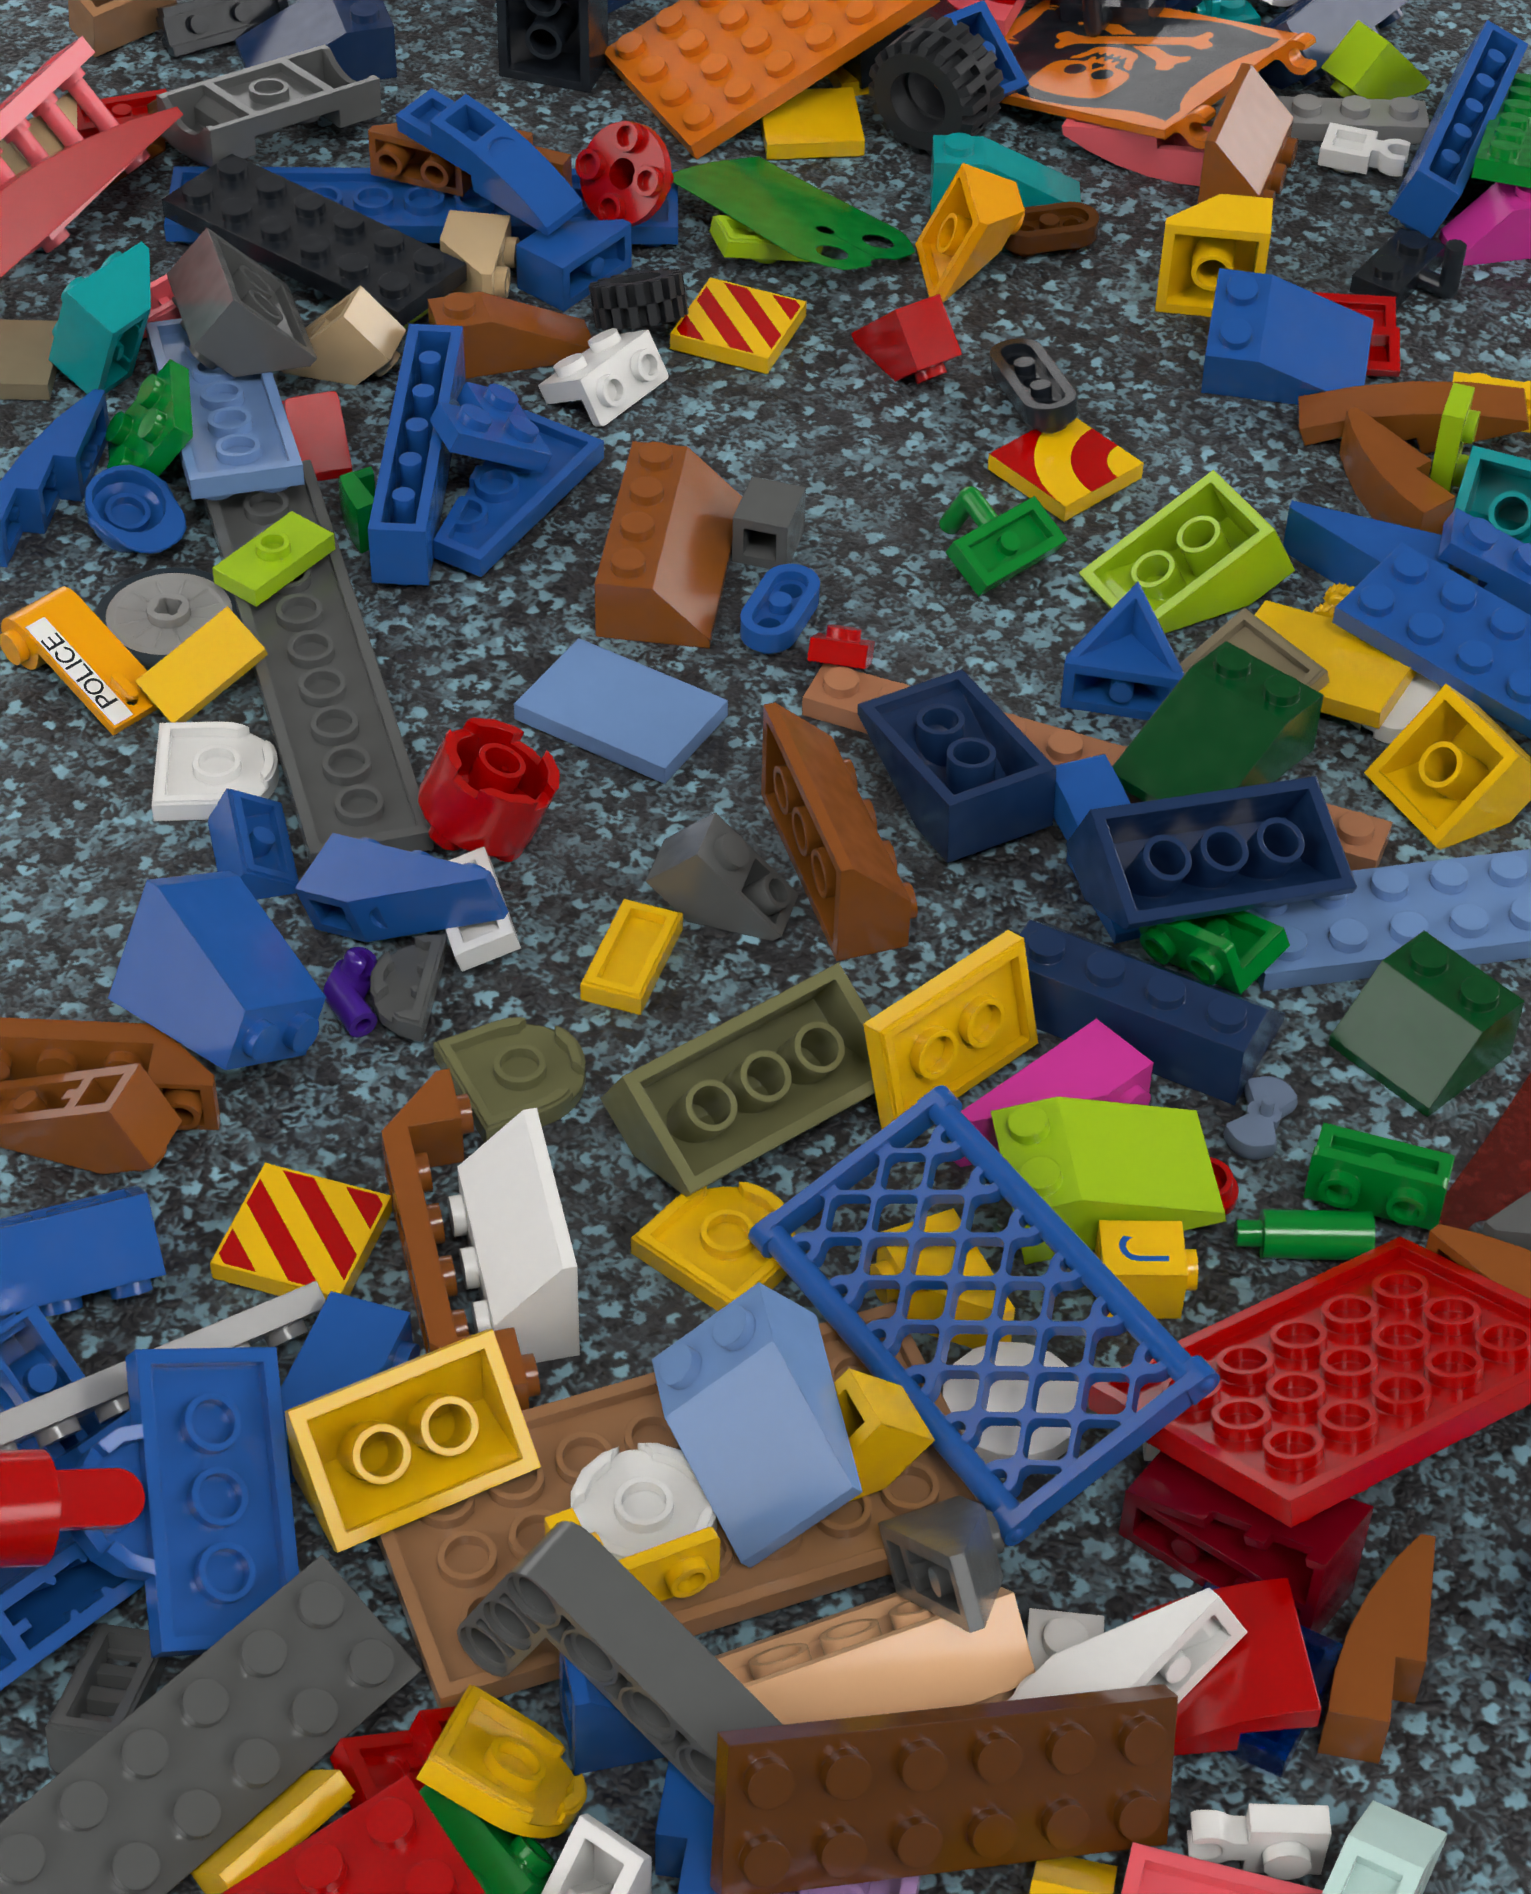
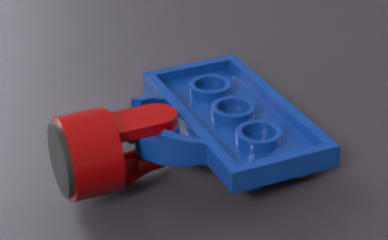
(177, 1498)

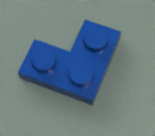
(491, 428)

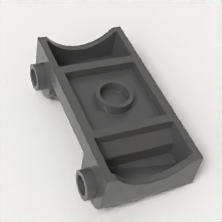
(232, 109)

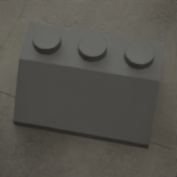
(237, 311)

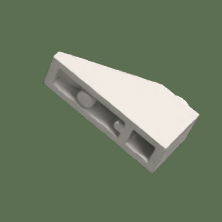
(1162, 1647)

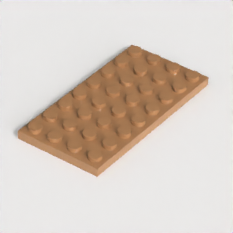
(464, 1550)

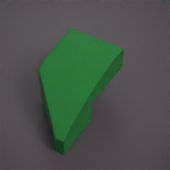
(356, 503)

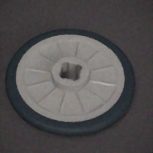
(161, 610)

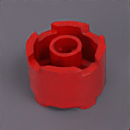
(487, 789)

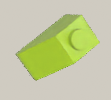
(1372, 67)

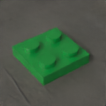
(155, 423)

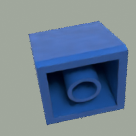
(216, 973)

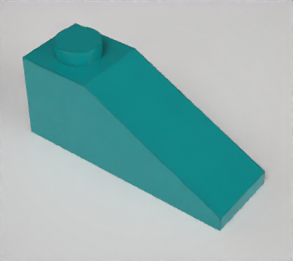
(1034, 180)

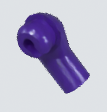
(348, 988)

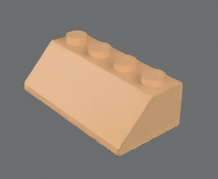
(884, 1662)

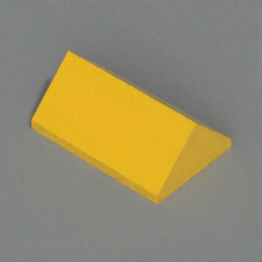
(409, 1441)

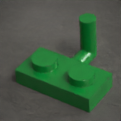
(1001, 543)

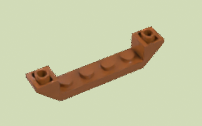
(66, 1046)
(421, 1137)

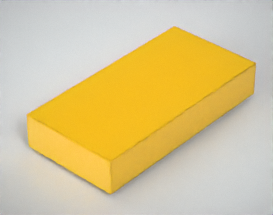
(202, 667)
(631, 956)
(275, 1829)

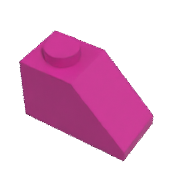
(1494, 226)

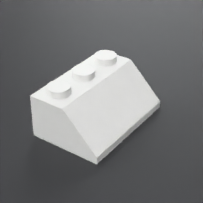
(518, 1241)

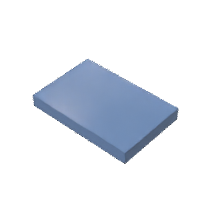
(621, 710)

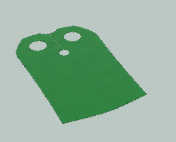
(790, 210)

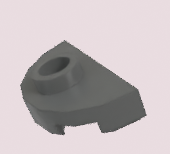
(407, 985)

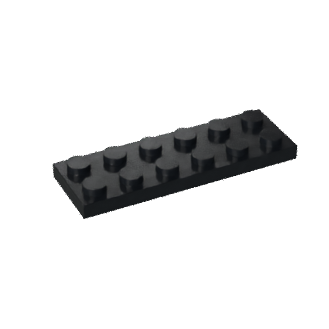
(313, 238)

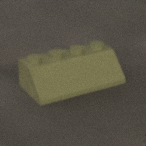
(747, 1083)

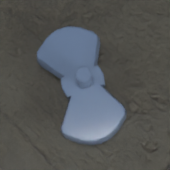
(1268, 1103)

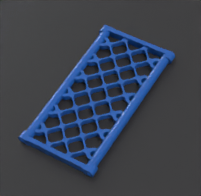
(1016, 1520)

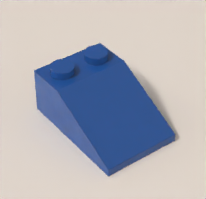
(1281, 340)

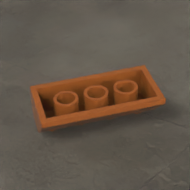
(665, 549)
(833, 838)

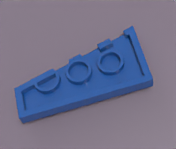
(511, 500)

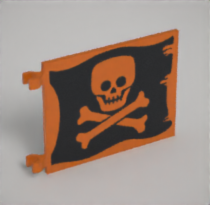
(1142, 76)

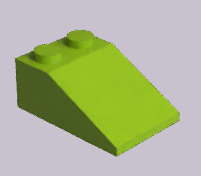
(1194, 557)
(1110, 1164)

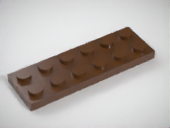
(941, 1789)

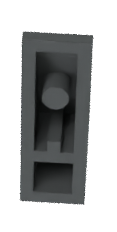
(947, 1559)

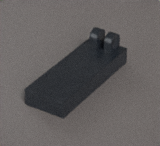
(207, 23)

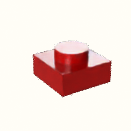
(841, 647)

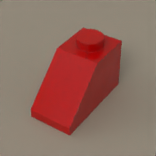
(911, 340)

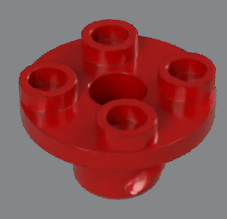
(625, 172)

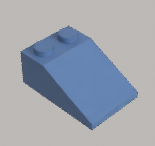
(759, 1420)

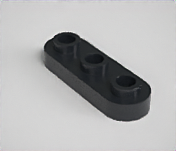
(1034, 384)

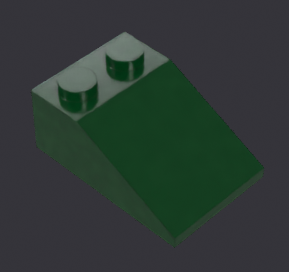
(1222, 729)

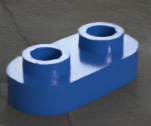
(779, 608)

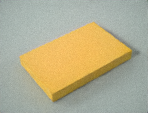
(1361, 678)
(953, 1028)

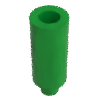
(1307, 1234)

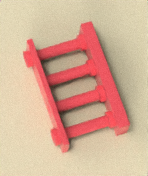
(38, 98)

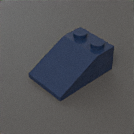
(355, 31)
(960, 765)

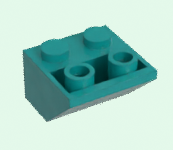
(104, 321)

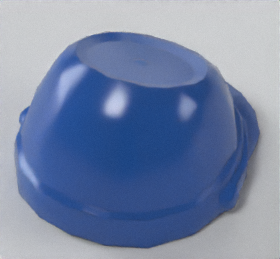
(133, 510)

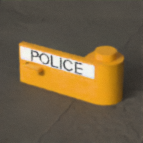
(82, 653)

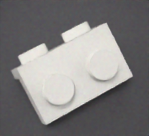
(608, 374)

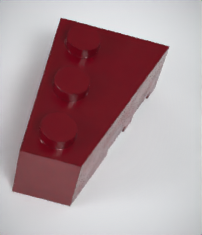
(1230, 1542)

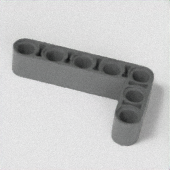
(620, 1642)

